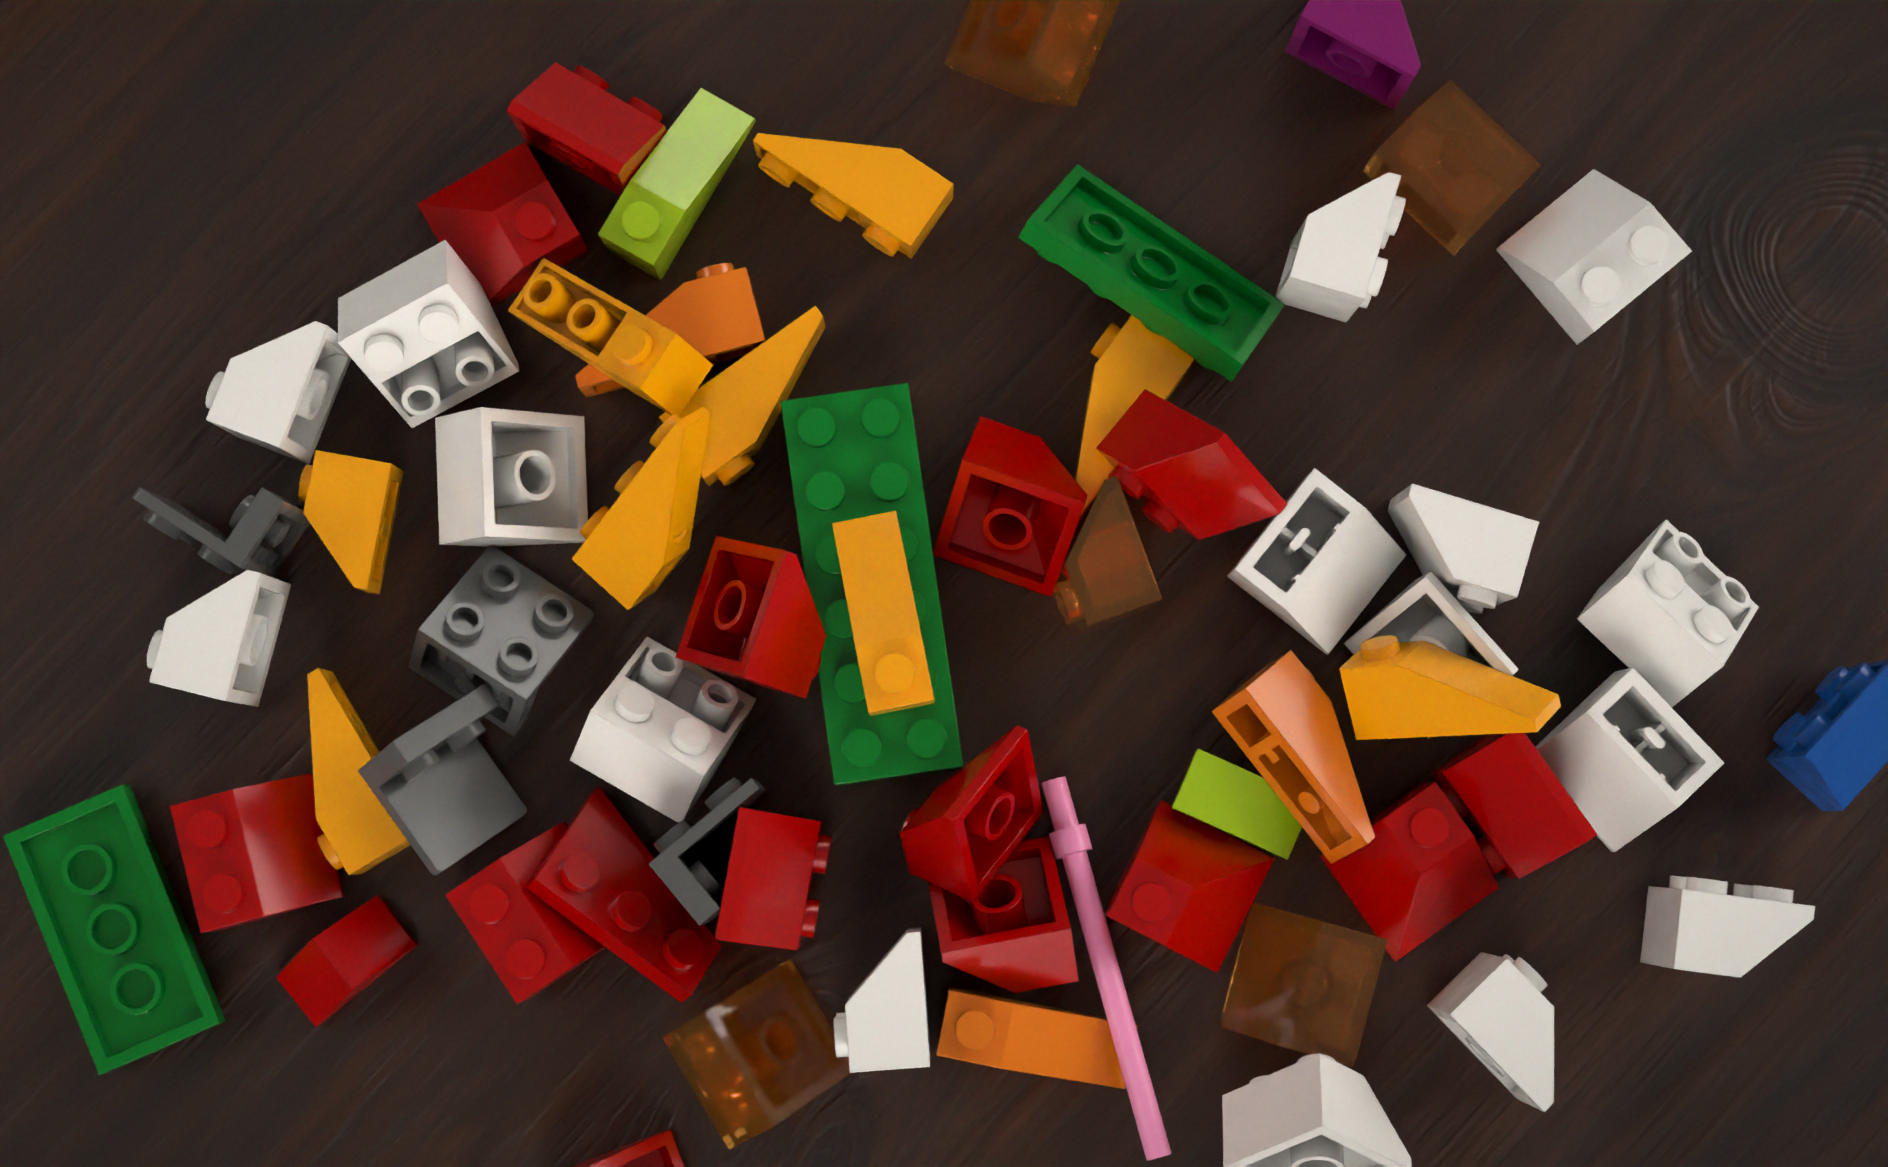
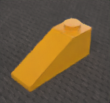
(1127, 364)
(749, 397)
(883, 613)
(1432, 692)
(350, 815)

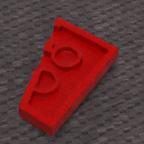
(606, 887)

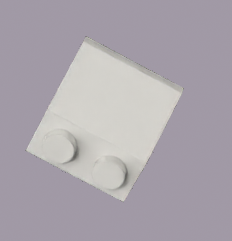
(1592, 253)
(281, 391)
(510, 478)
(1465, 544)
(222, 640)
(888, 1013)
(1505, 1023)
(1309, 1118)

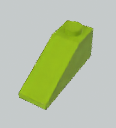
(675, 184)

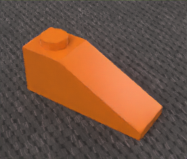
(710, 313)
(1298, 748)
(1028, 1038)

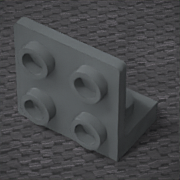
(261, 536)
(501, 631)
(445, 784)
(697, 882)

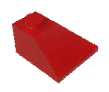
(504, 222)
(1011, 509)
(975, 818)
(1415, 870)
(1188, 886)
(1014, 928)

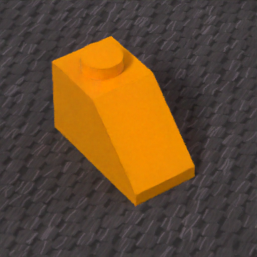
(353, 512)

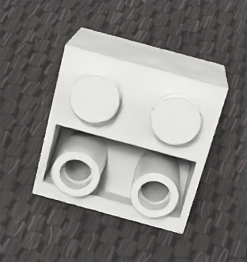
(1336, 251)
(425, 334)
(1318, 561)
(1670, 613)
(662, 729)
(1627, 758)
(1717, 933)

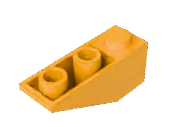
(872, 185)
(611, 337)
(652, 521)

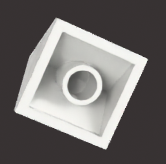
(1433, 615)

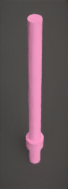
(1071, 844)

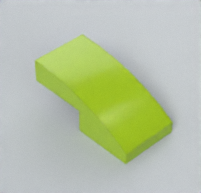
(1236, 804)

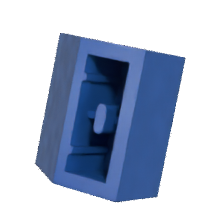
(1840, 739)

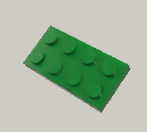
(1151, 272)
(114, 928)

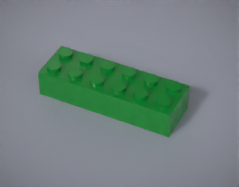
(851, 461)

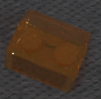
(1032, 45)
(1452, 166)
(1107, 567)
(1303, 983)
(758, 1054)

